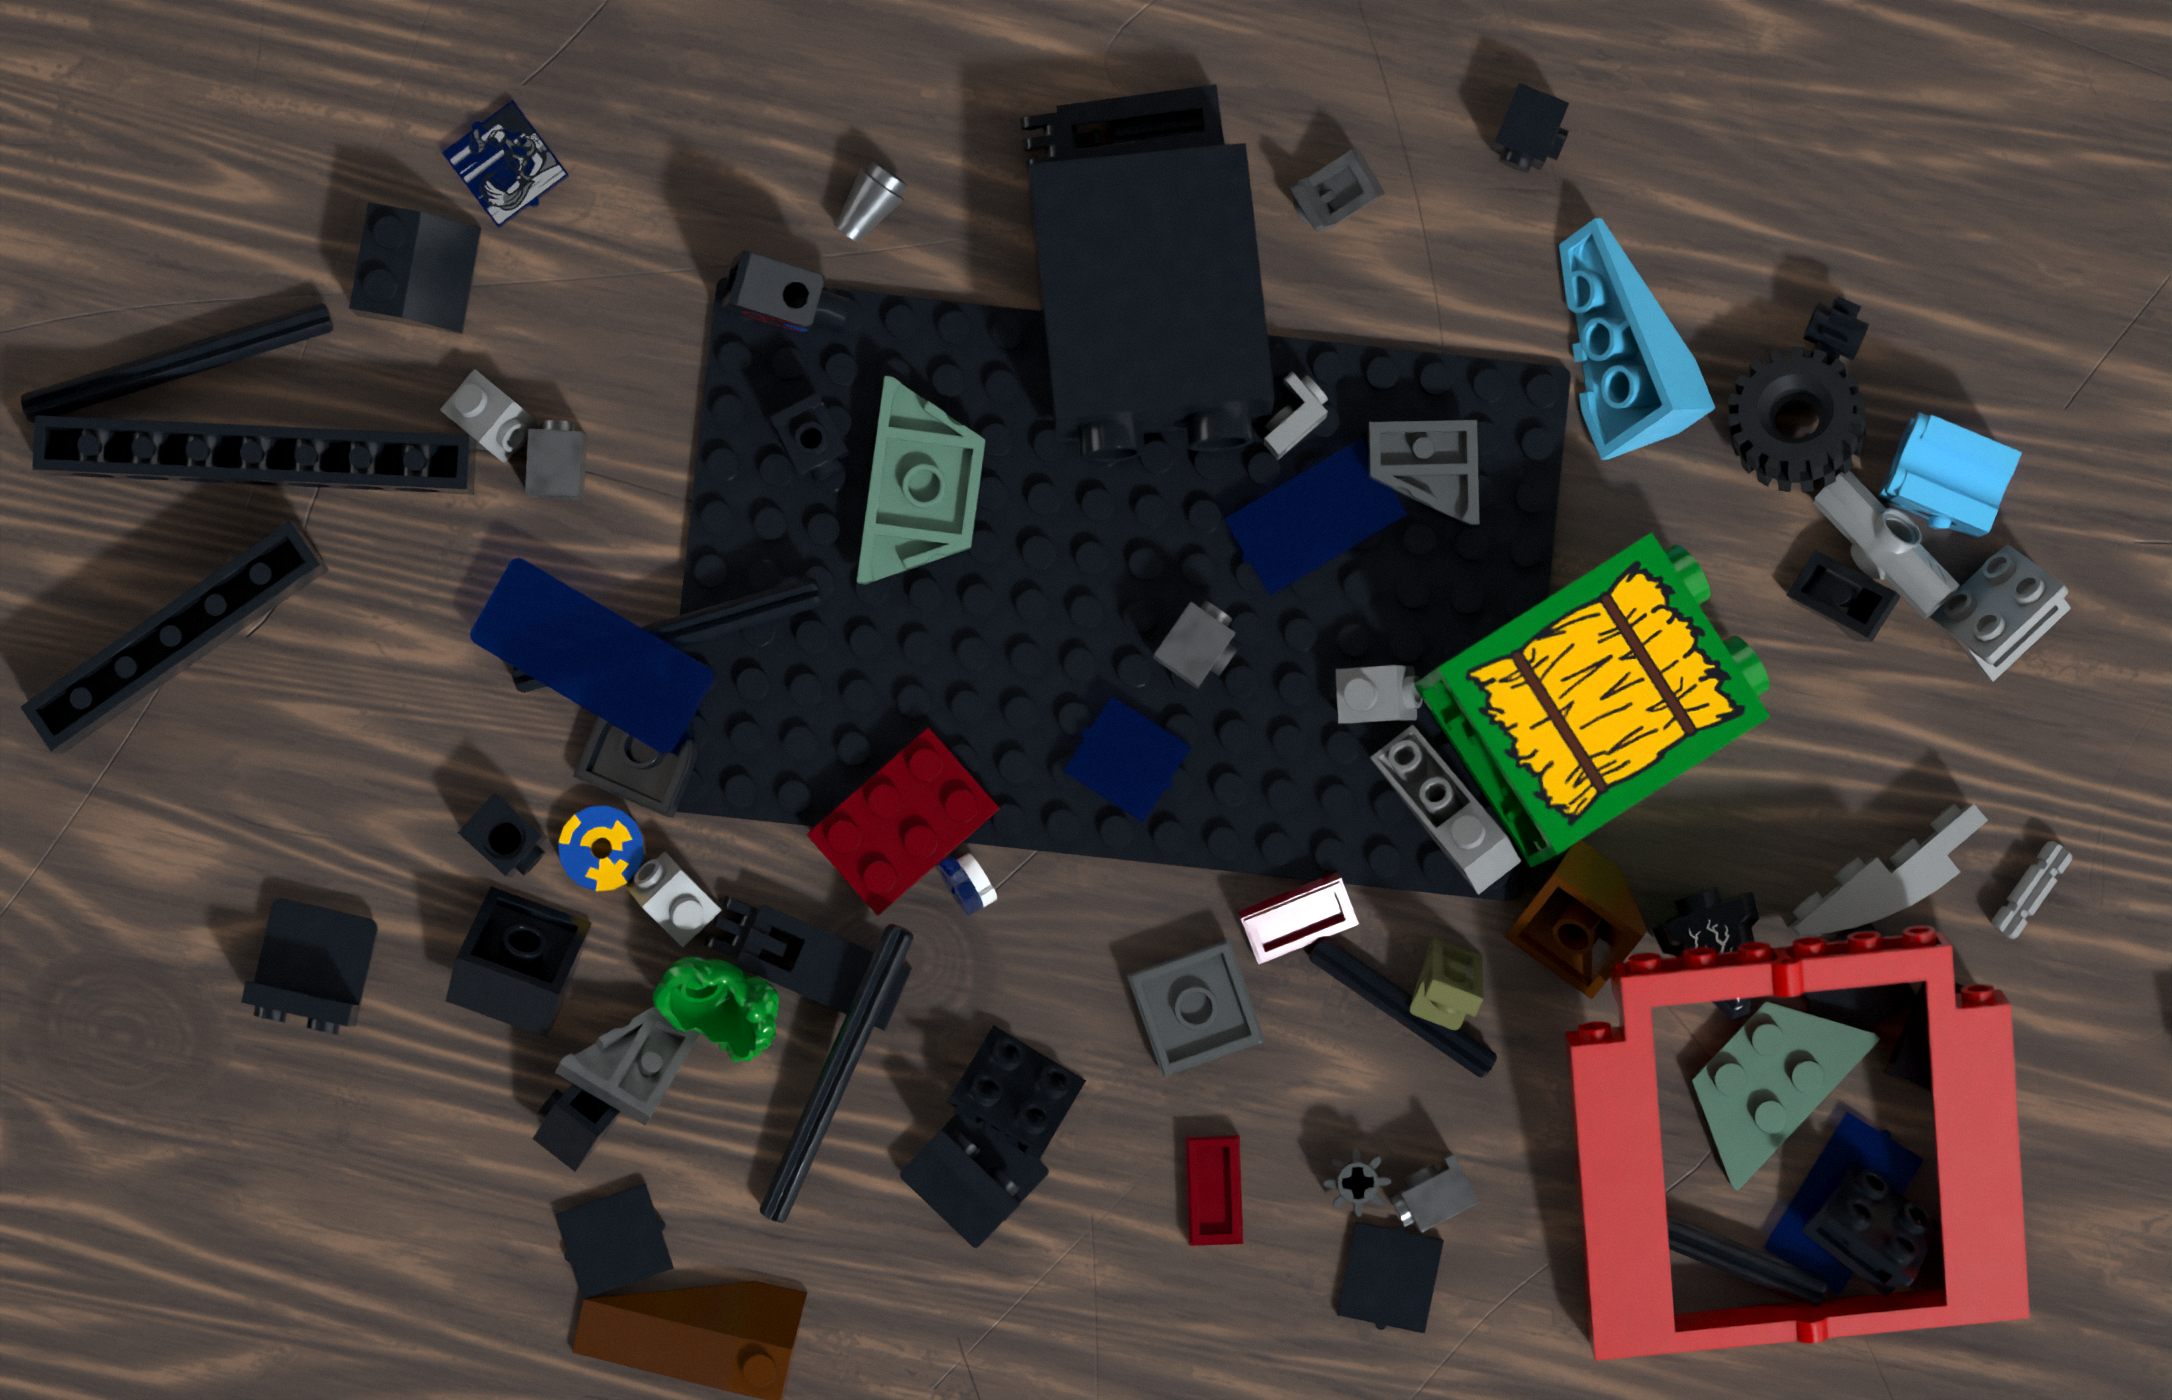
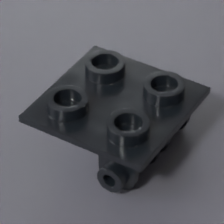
(1016, 1092)

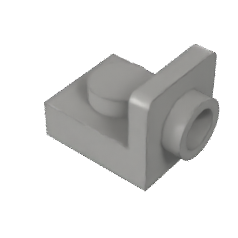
(1292, 426)

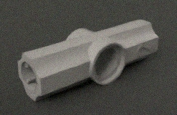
(1886, 544)

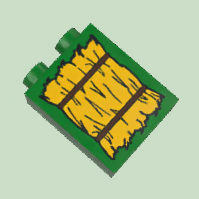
(1596, 697)

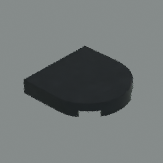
(636, 770)

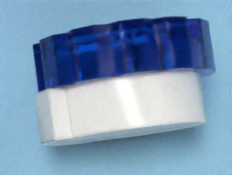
(967, 883)

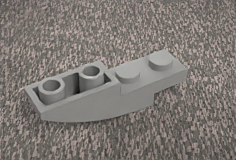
(1874, 892)

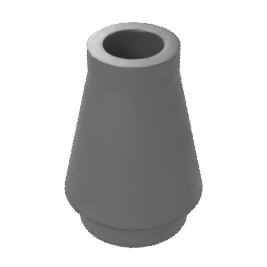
(870, 201)

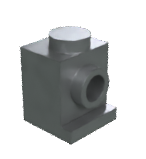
(1434, 1195)

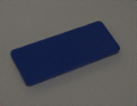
(592, 655)

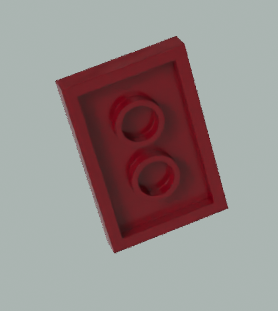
(903, 821)

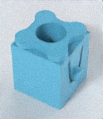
(1949, 475)

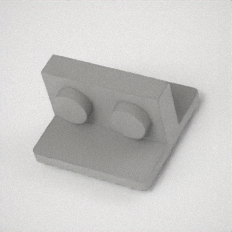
(2002, 610)

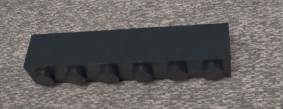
(174, 638)

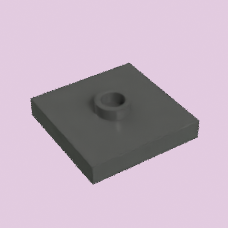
(1196, 1008)

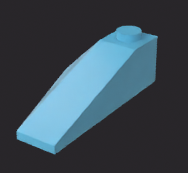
(1633, 360)

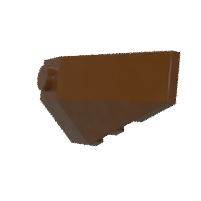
(713, 1336)

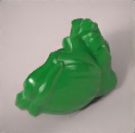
(719, 1004)

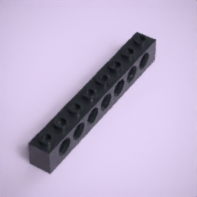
(254, 455)

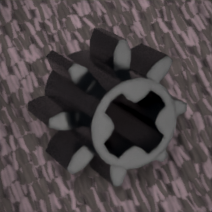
(1836, 329)

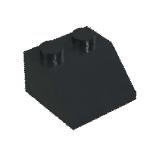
(415, 268)
(518, 961)

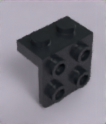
(312, 966)

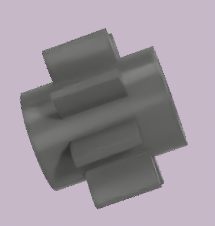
(1345, 1171)

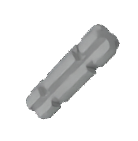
(2031, 889)

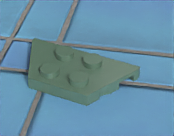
(919, 486)
(1772, 1081)

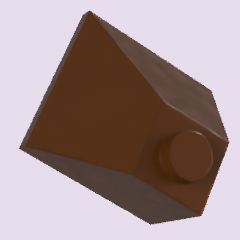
(1580, 919)

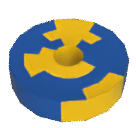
(577, 843)

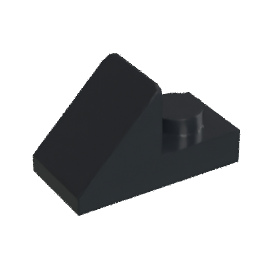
(1843, 597)

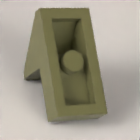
(1448, 985)

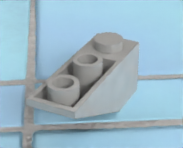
(1446, 809)

